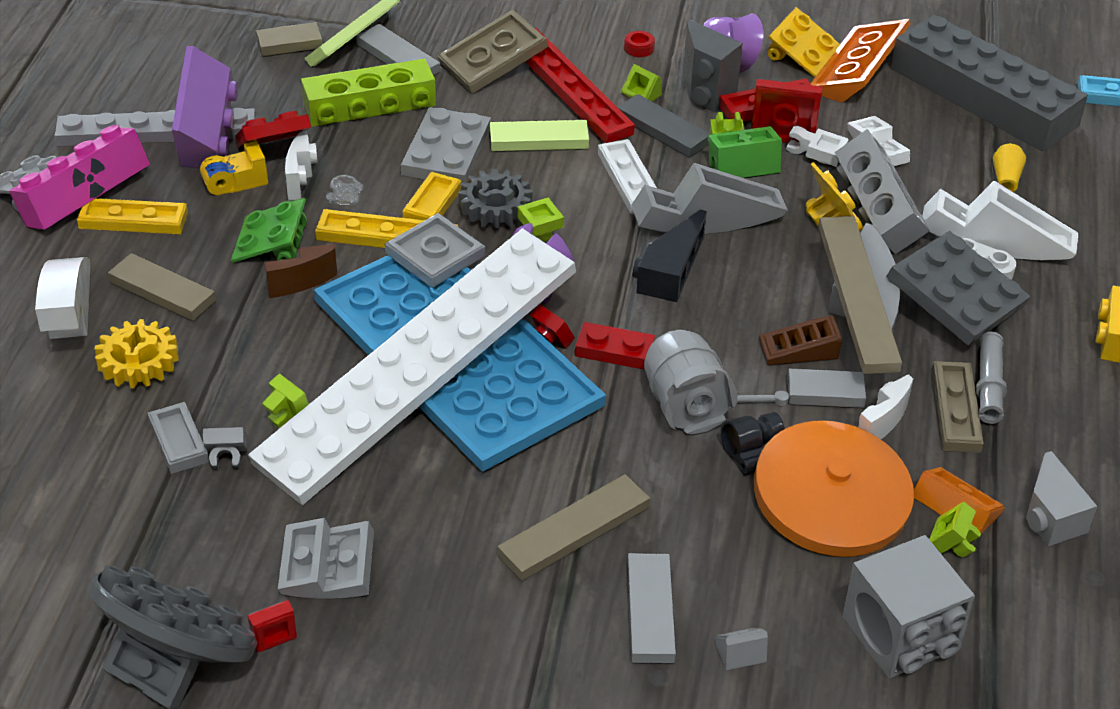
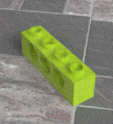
(368, 92)

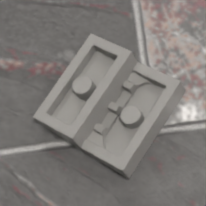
(326, 560)

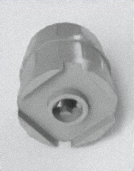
(689, 381)

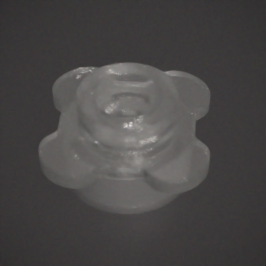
(344, 190)

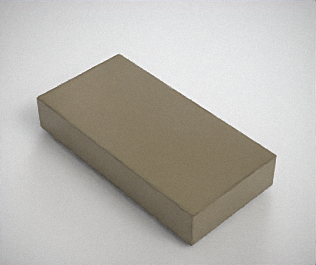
(289, 39)

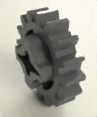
(494, 197)

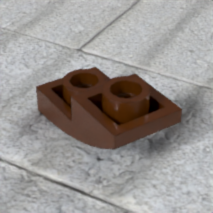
(294, 275)

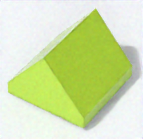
(643, 83)

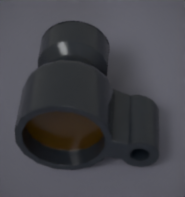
(745, 437)

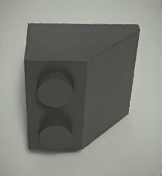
(710, 65)

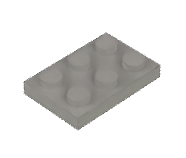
(446, 144)

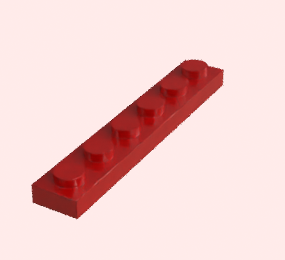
(581, 94)

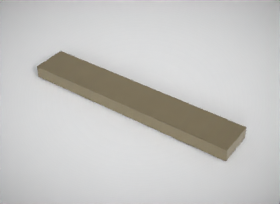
(859, 296)

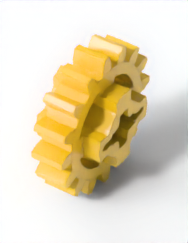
(136, 353)

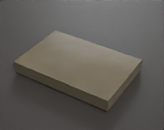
(492, 51)

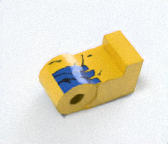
(235, 171)

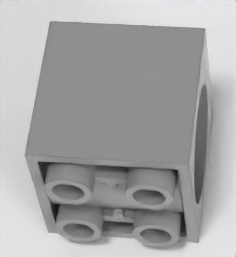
(907, 606)

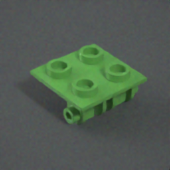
(272, 230)

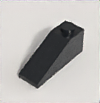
(670, 259)

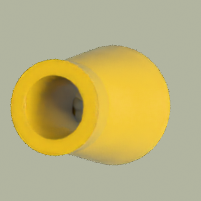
(1008, 165)

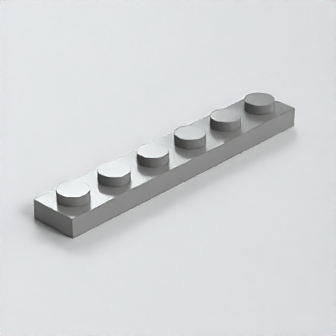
(149, 126)

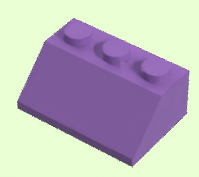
(203, 108)

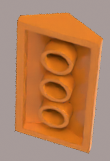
(858, 58)

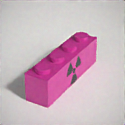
(79, 177)

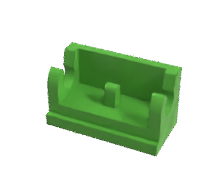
(746, 152)

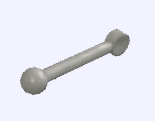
(780, 398)

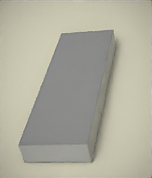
(392, 48)
(651, 608)

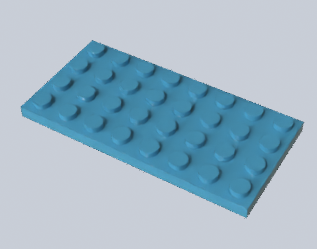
(497, 402)

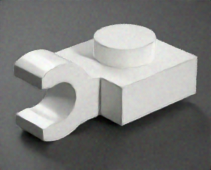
(819, 146)

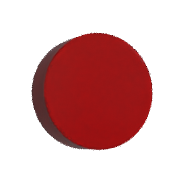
(639, 44)

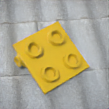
(802, 42)
(831, 202)

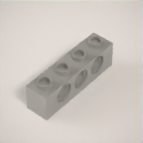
(880, 192)

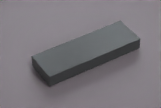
(665, 125)

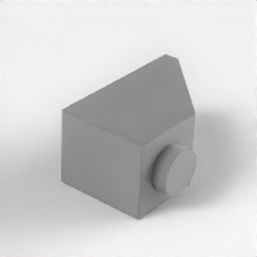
(1059, 504)

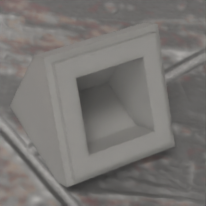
(742, 647)

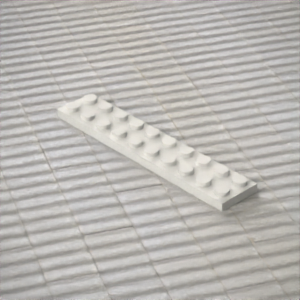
(410, 366)

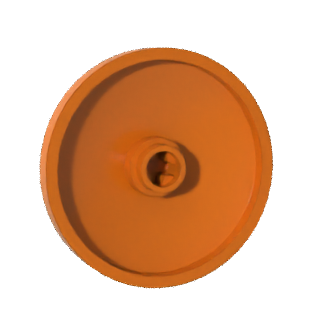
(833, 488)

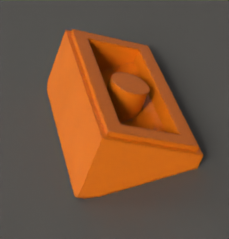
(944, 491)

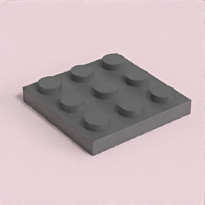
(958, 287)

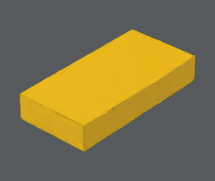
(432, 197)

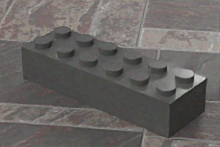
(989, 82)

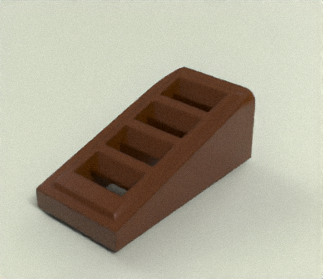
(814, 341)

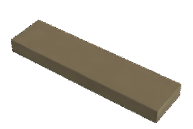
(573, 527)

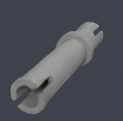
(991, 387)

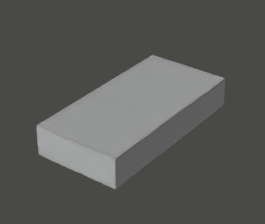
(826, 388)
(178, 437)

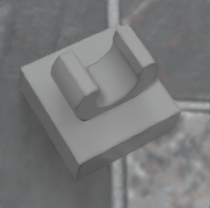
(225, 440)

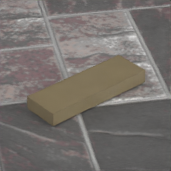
(162, 286)
(957, 407)

